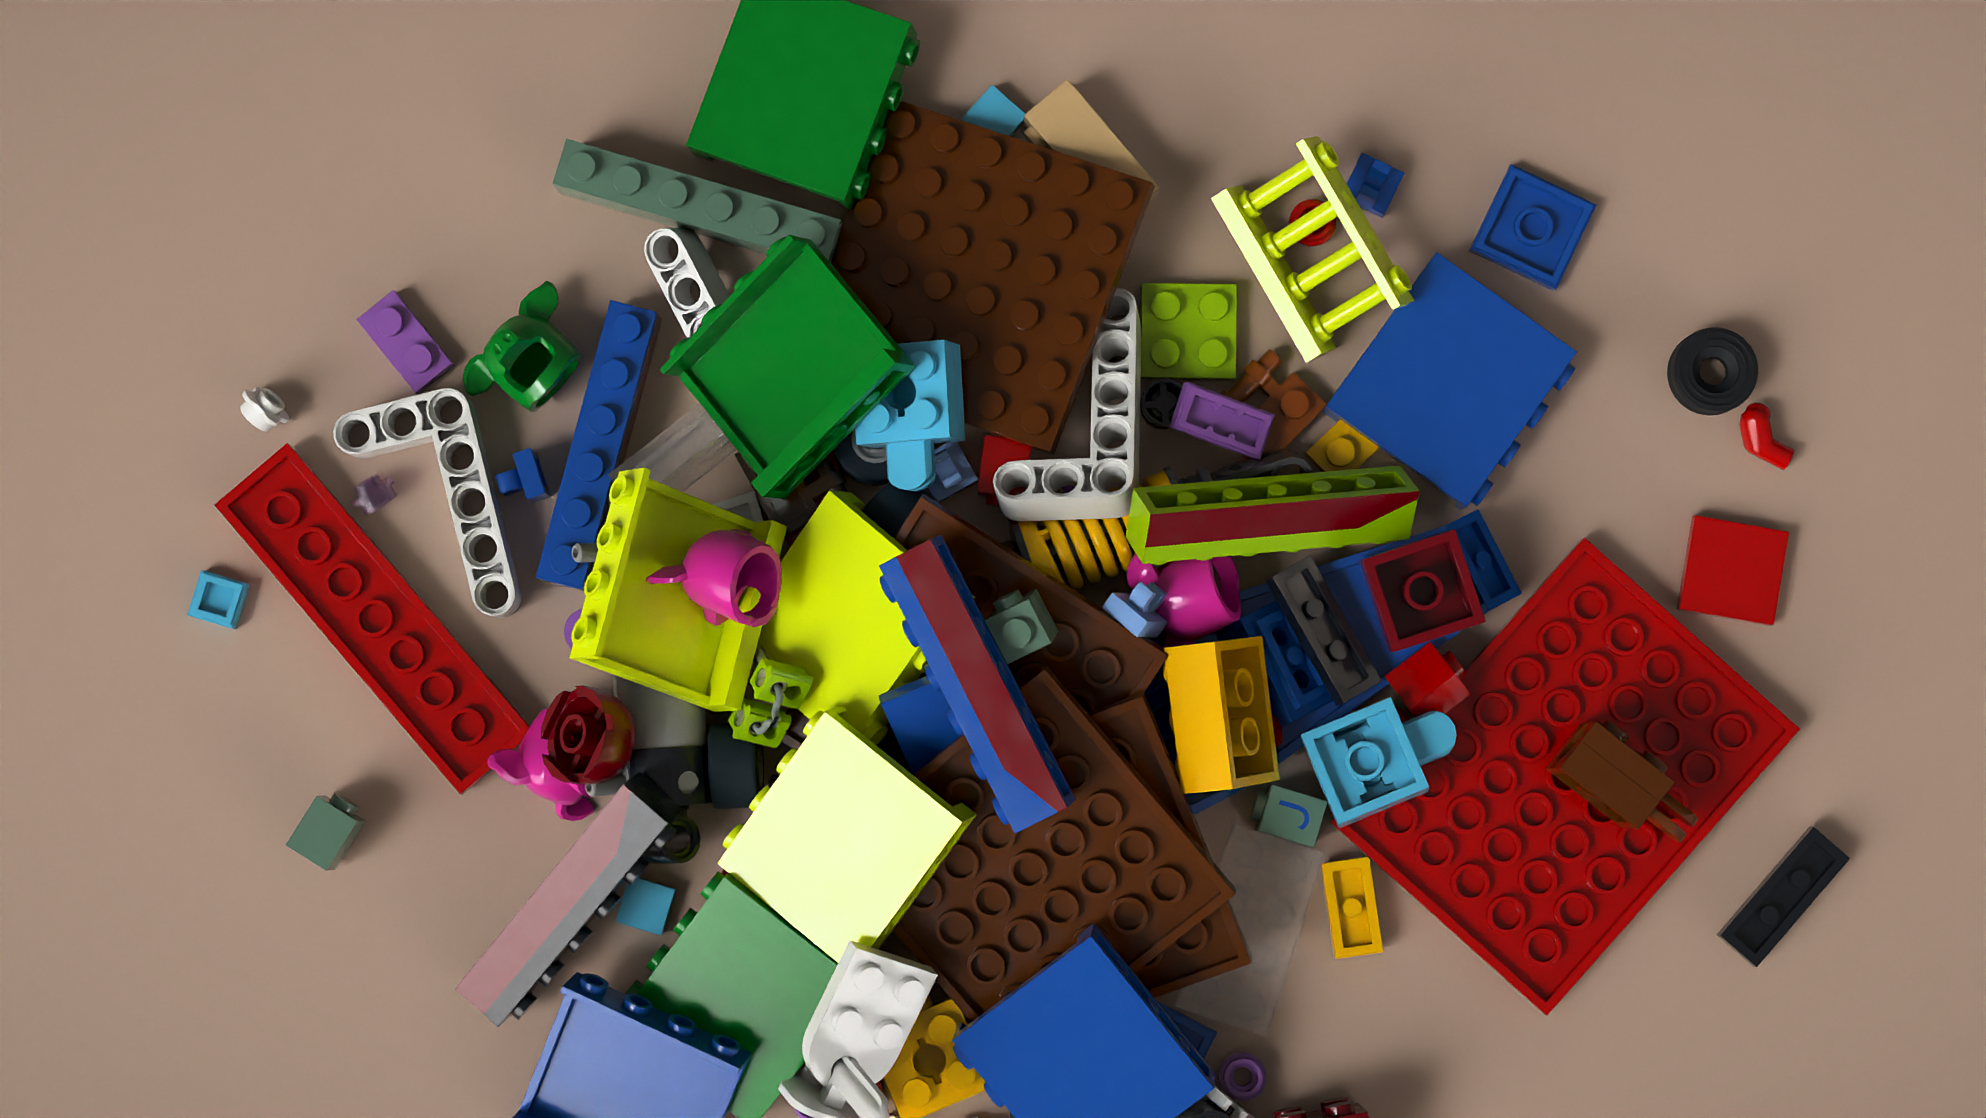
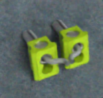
(775, 684)

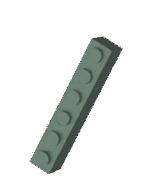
(687, 201)

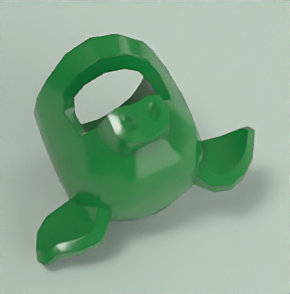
(525, 354)

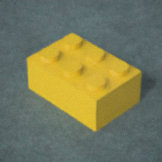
(1221, 715)

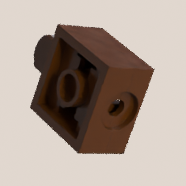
(1618, 779)

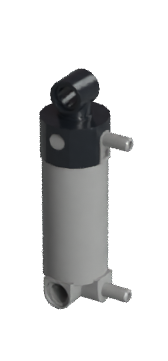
(667, 750)

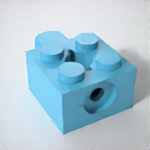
(917, 414)
(1375, 759)

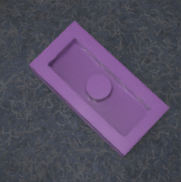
(405, 342)

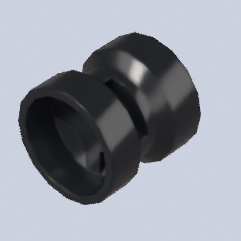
(1163, 396)

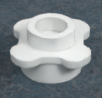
(263, 408)

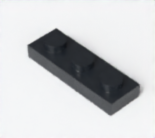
(1323, 630)
(1783, 896)

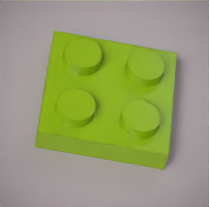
(1188, 331)

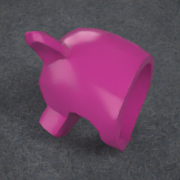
(720, 570)
(1192, 599)
(528, 768)

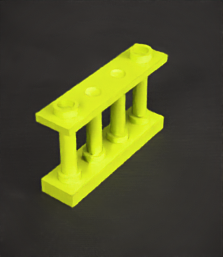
(1266, 249)

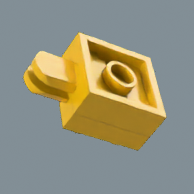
(927, 1069)

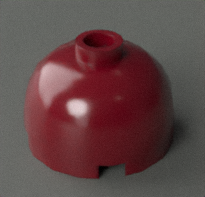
(587, 736)

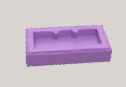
(1221, 421)

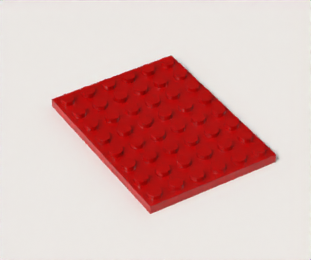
(1512, 850)

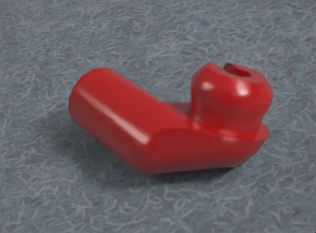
(1758, 436)

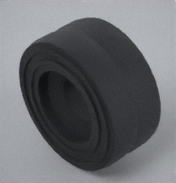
(1739, 366)

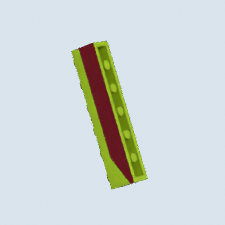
(1271, 514)

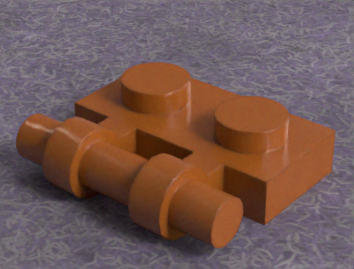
(1291, 401)

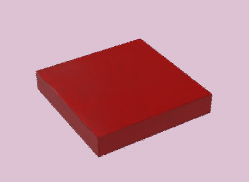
(1732, 570)

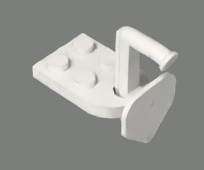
(858, 1034)

